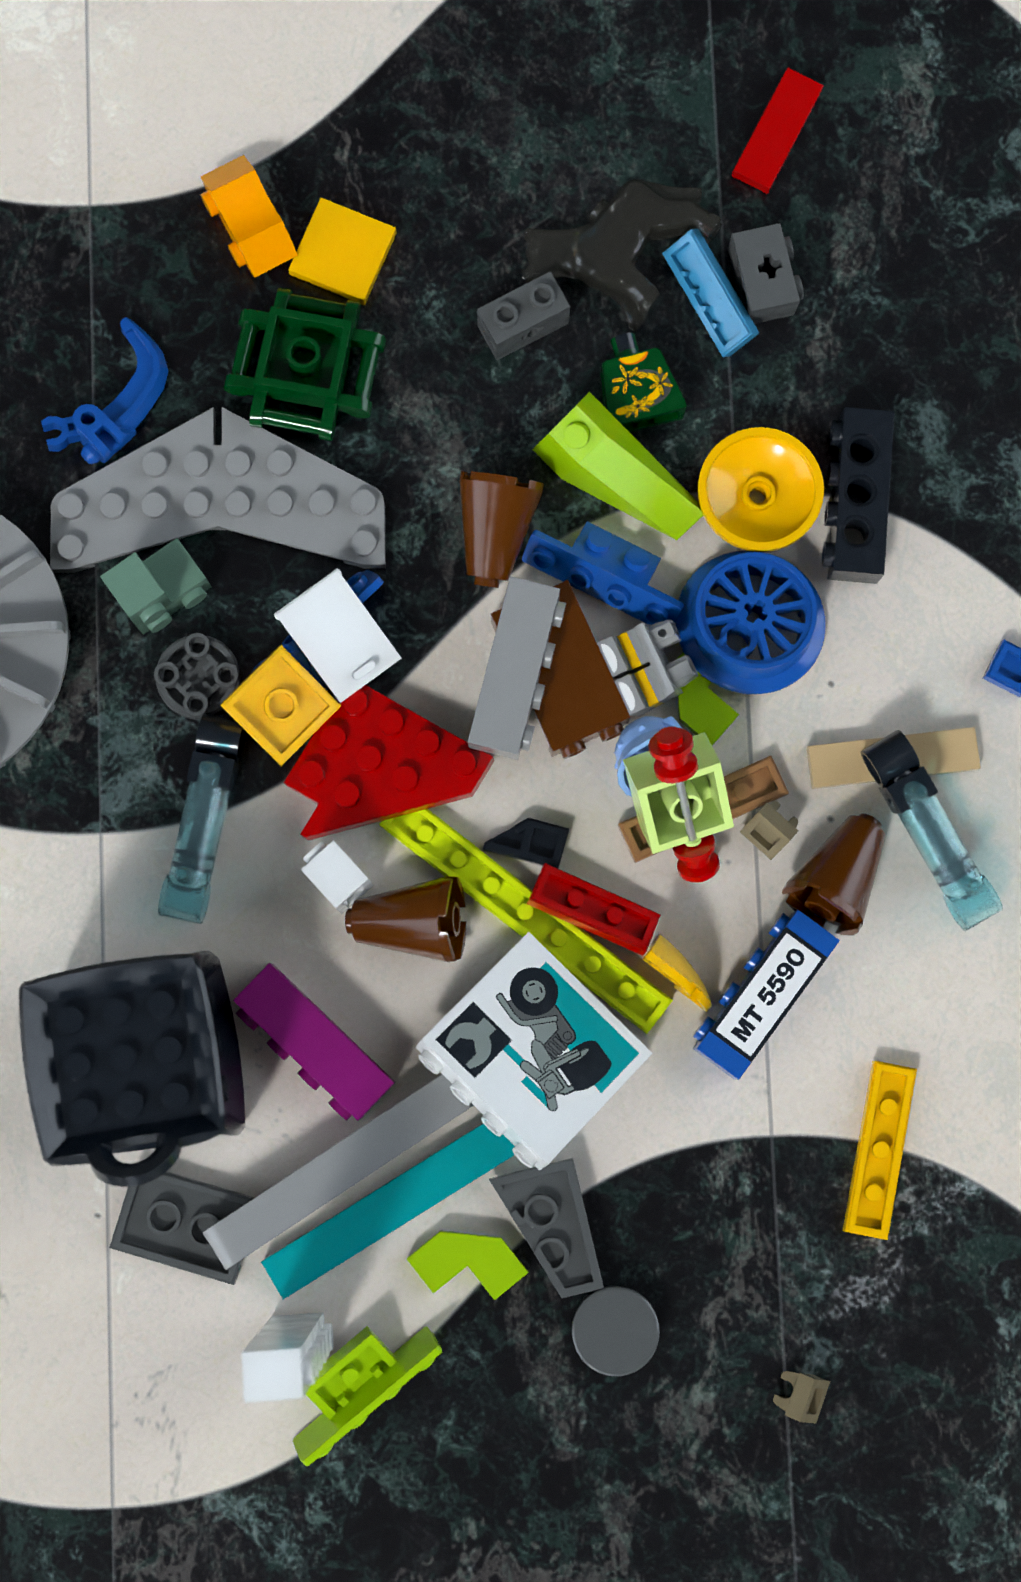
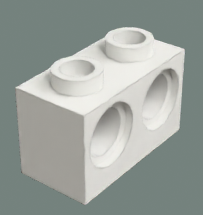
(335, 875)

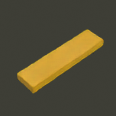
(879, 1150)

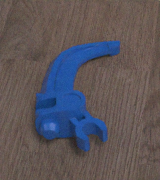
(112, 428)

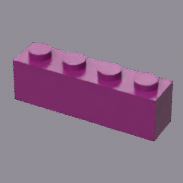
(314, 1042)

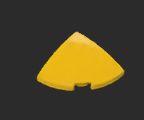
(675, 967)

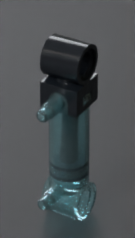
(211, 781)
(913, 798)

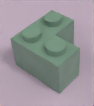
(157, 586)

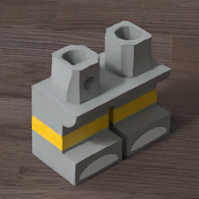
(642, 648)

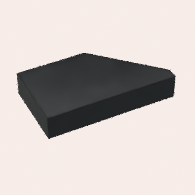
(531, 842)

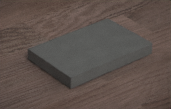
(168, 1220)

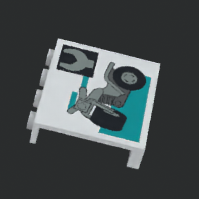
(532, 1052)

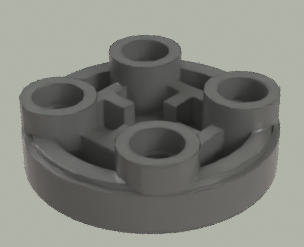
(197, 675)
(615, 1330)

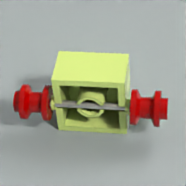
(681, 799)

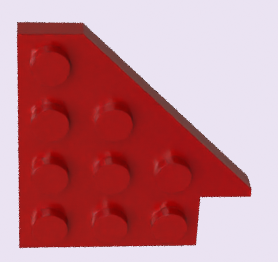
(381, 764)

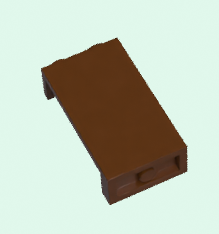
(579, 689)

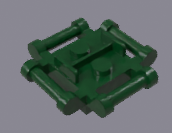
(304, 362)

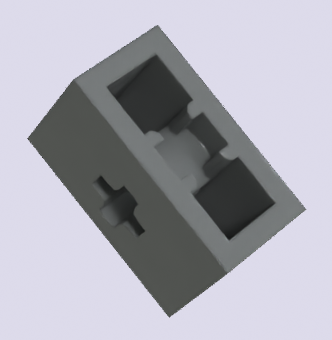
(769, 250)
(523, 315)

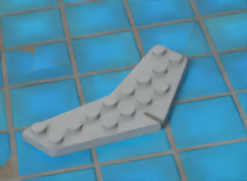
(194, 486)

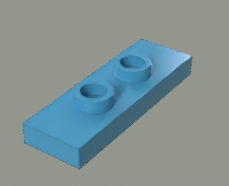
(710, 293)

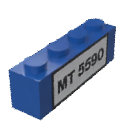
(765, 994)

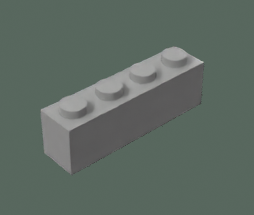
(515, 668)

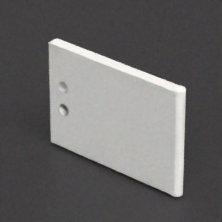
(337, 635)

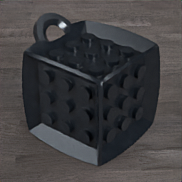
(131, 1062)

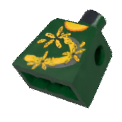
(640, 386)

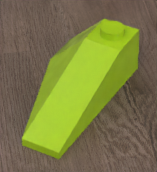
(612, 465)

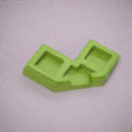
(703, 710)
(452, 1251)

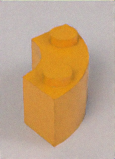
(248, 216)

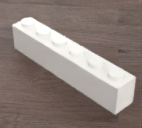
(285, 1357)

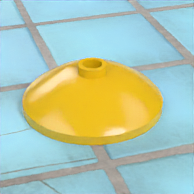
(765, 463)

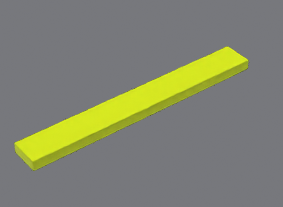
(507, 900)

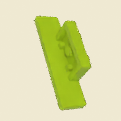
(357, 1383)

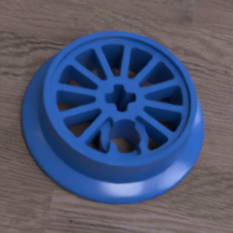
(732, 668)

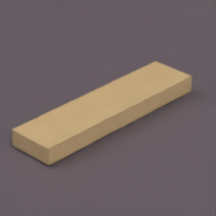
(937, 751)

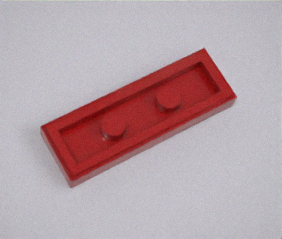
(777, 130)
(593, 909)

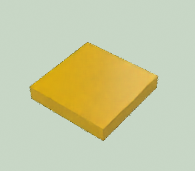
(342, 251)
(280, 705)

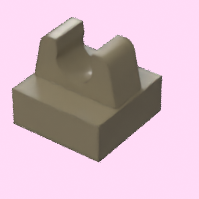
(770, 830)
(806, 1397)

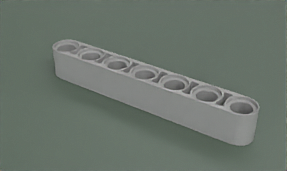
(334, 1171)

